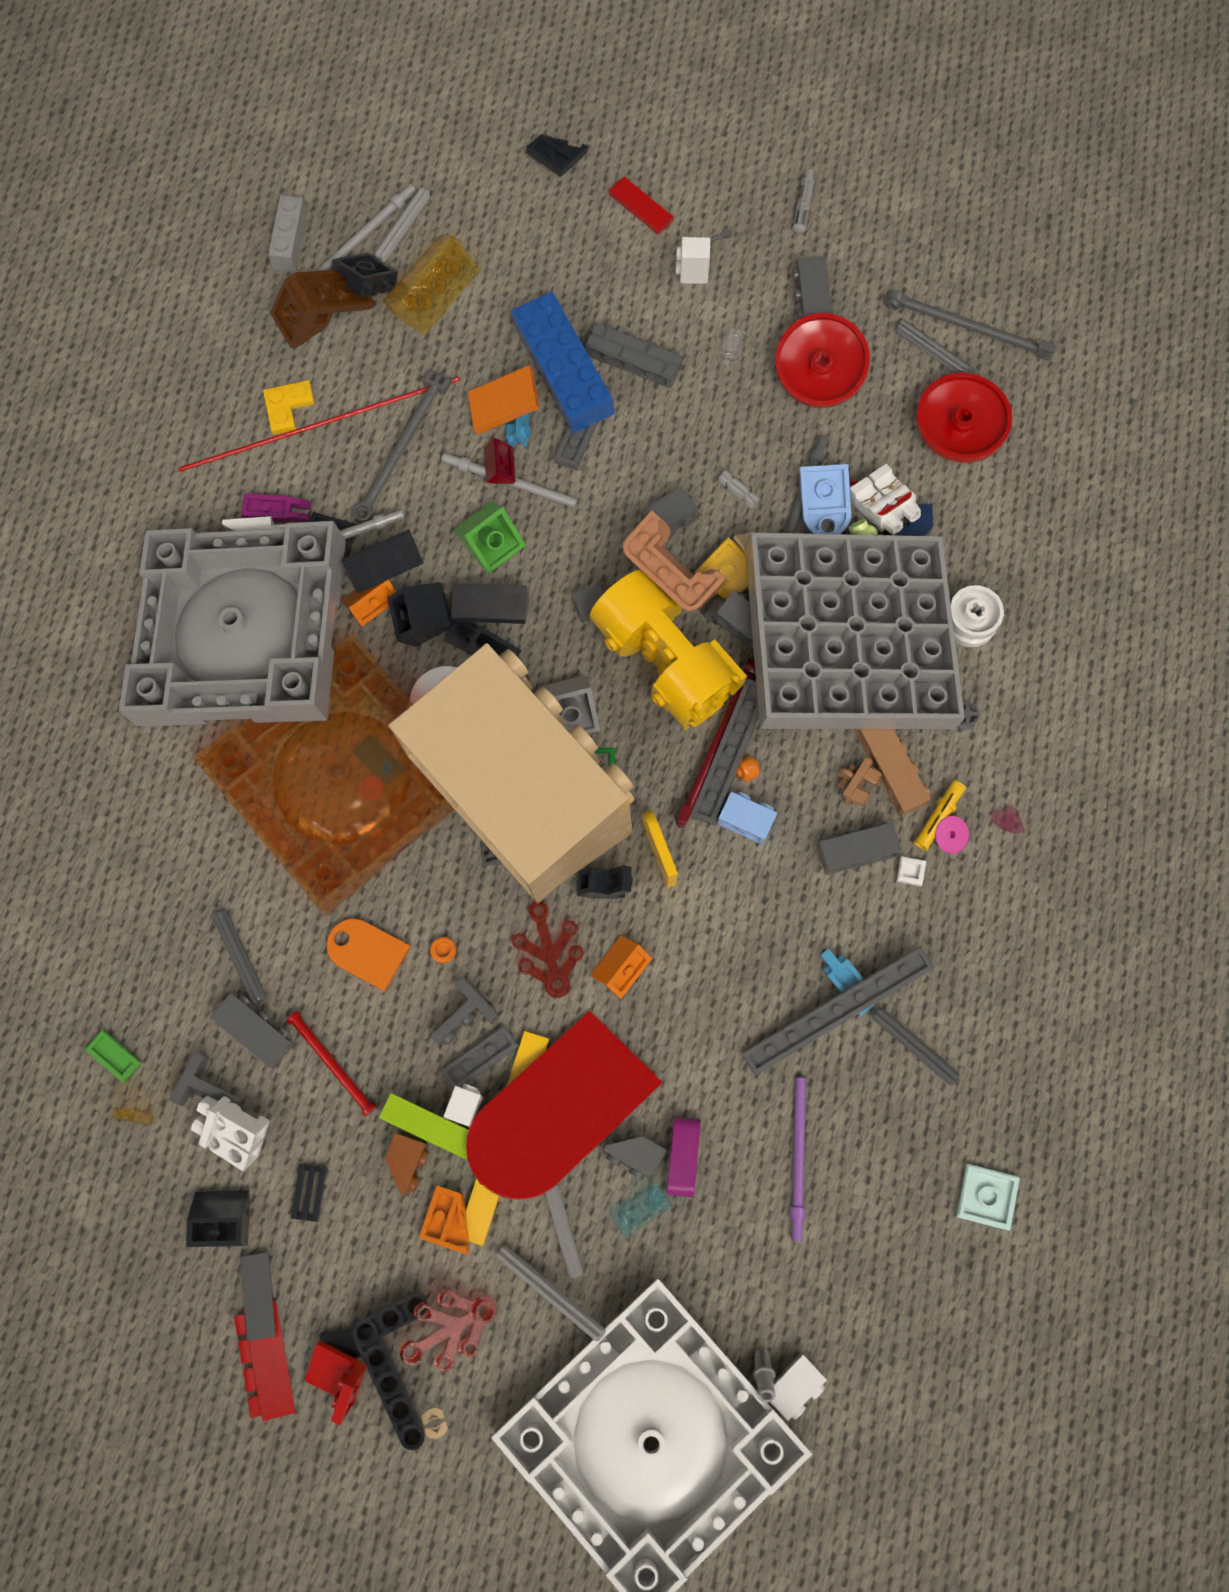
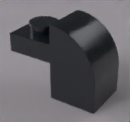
(604, 883)

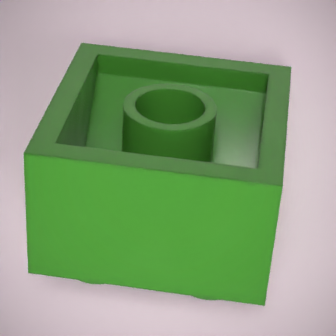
(490, 536)

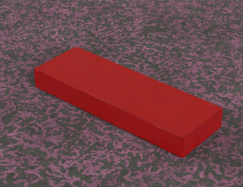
(641, 205)

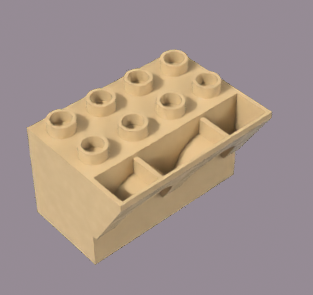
(516, 770)

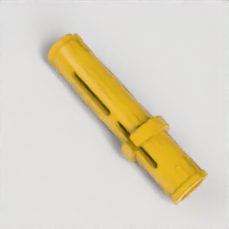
(954, 792)

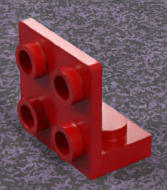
(338, 1376)

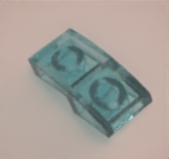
(641, 1211)

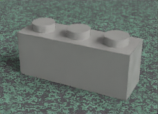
(287, 233)

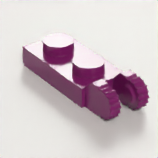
(276, 507)

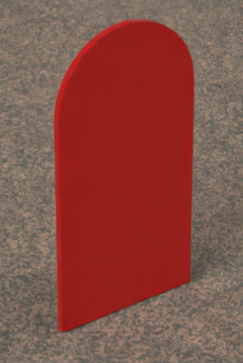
(557, 1111)

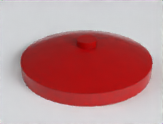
(822, 360)
(964, 417)

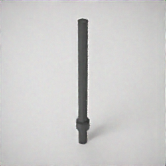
(815, 459)

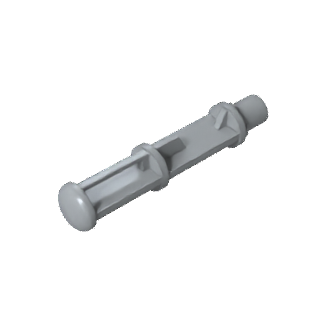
(804, 202)

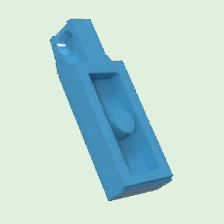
(841, 973)

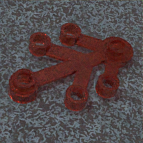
(549, 953)
(452, 1329)

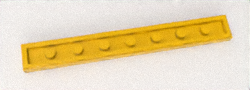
(482, 1201)

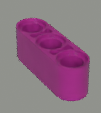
(683, 1157)

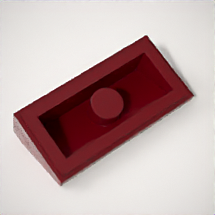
(499, 462)

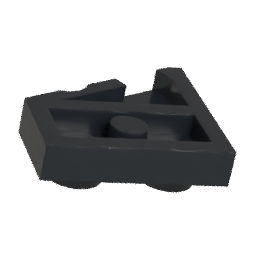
(555, 153)

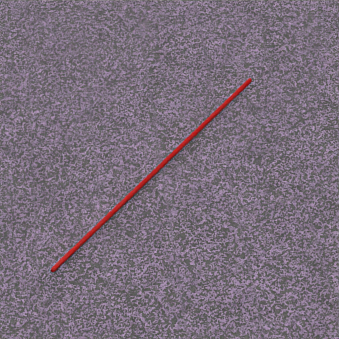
(306, 428)

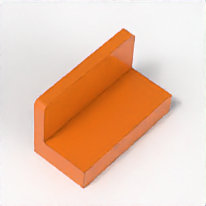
(369, 602)
(621, 966)

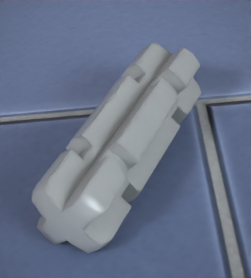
(738, 488)

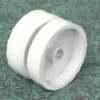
(975, 615)

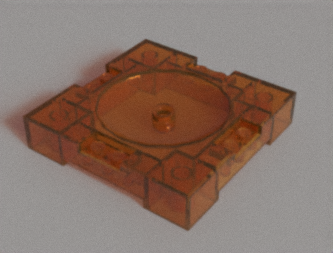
(321, 826)

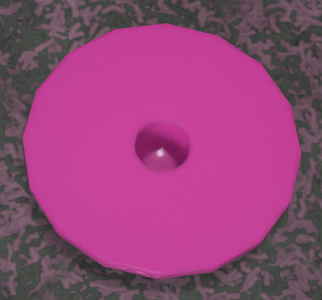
(952, 834)

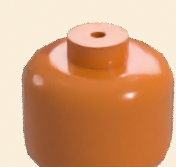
(748, 769)

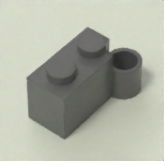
(732, 616)

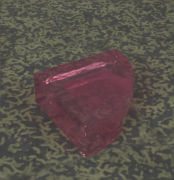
(1009, 821)

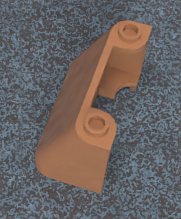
(646, 550)

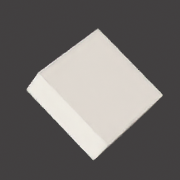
(911, 871)

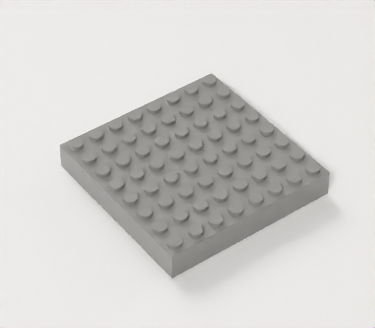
(852, 632)

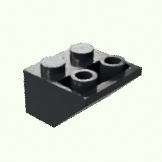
(419, 613)
(218, 1219)

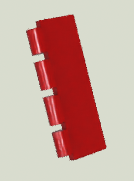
(268, 1372)

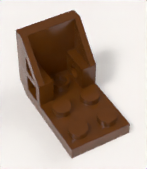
(309, 301)

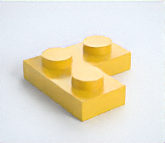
(281, 402)

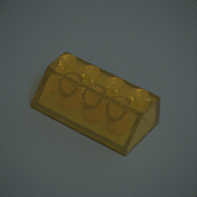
(432, 284)

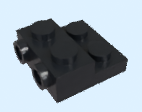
(366, 274)

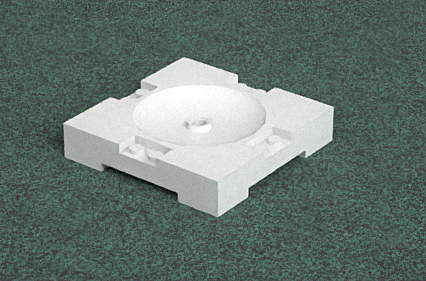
(665, 1509)

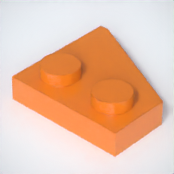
(446, 1221)

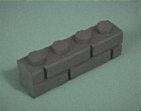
(634, 355)

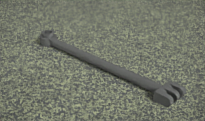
(896, 299)
(434, 387)

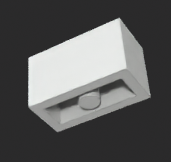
(693, 260)
(464, 1105)
(796, 1387)

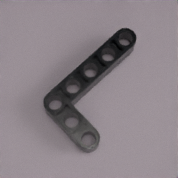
(388, 1367)

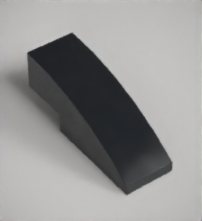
(472, 638)

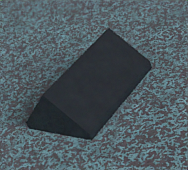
(382, 561)
(489, 603)

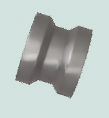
(971, 715)

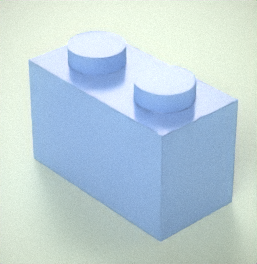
(747, 817)

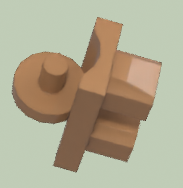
(854, 792)

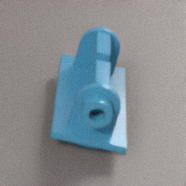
(518, 431)

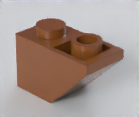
(404, 1160)

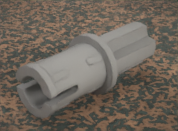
(764, 1376)

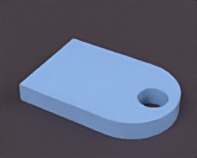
(825, 497)

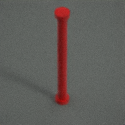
(331, 1063)

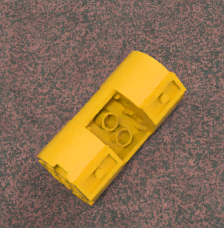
(692, 679)

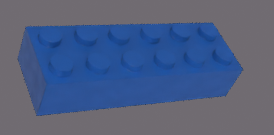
(563, 362)

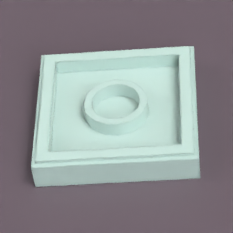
(988, 1197)

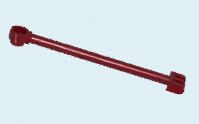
(690, 802)

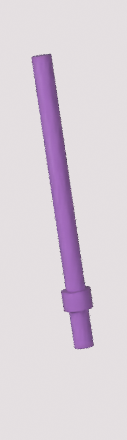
(797, 1212)

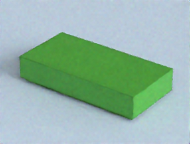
(113, 1056)

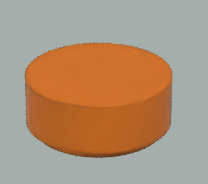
(443, 950)

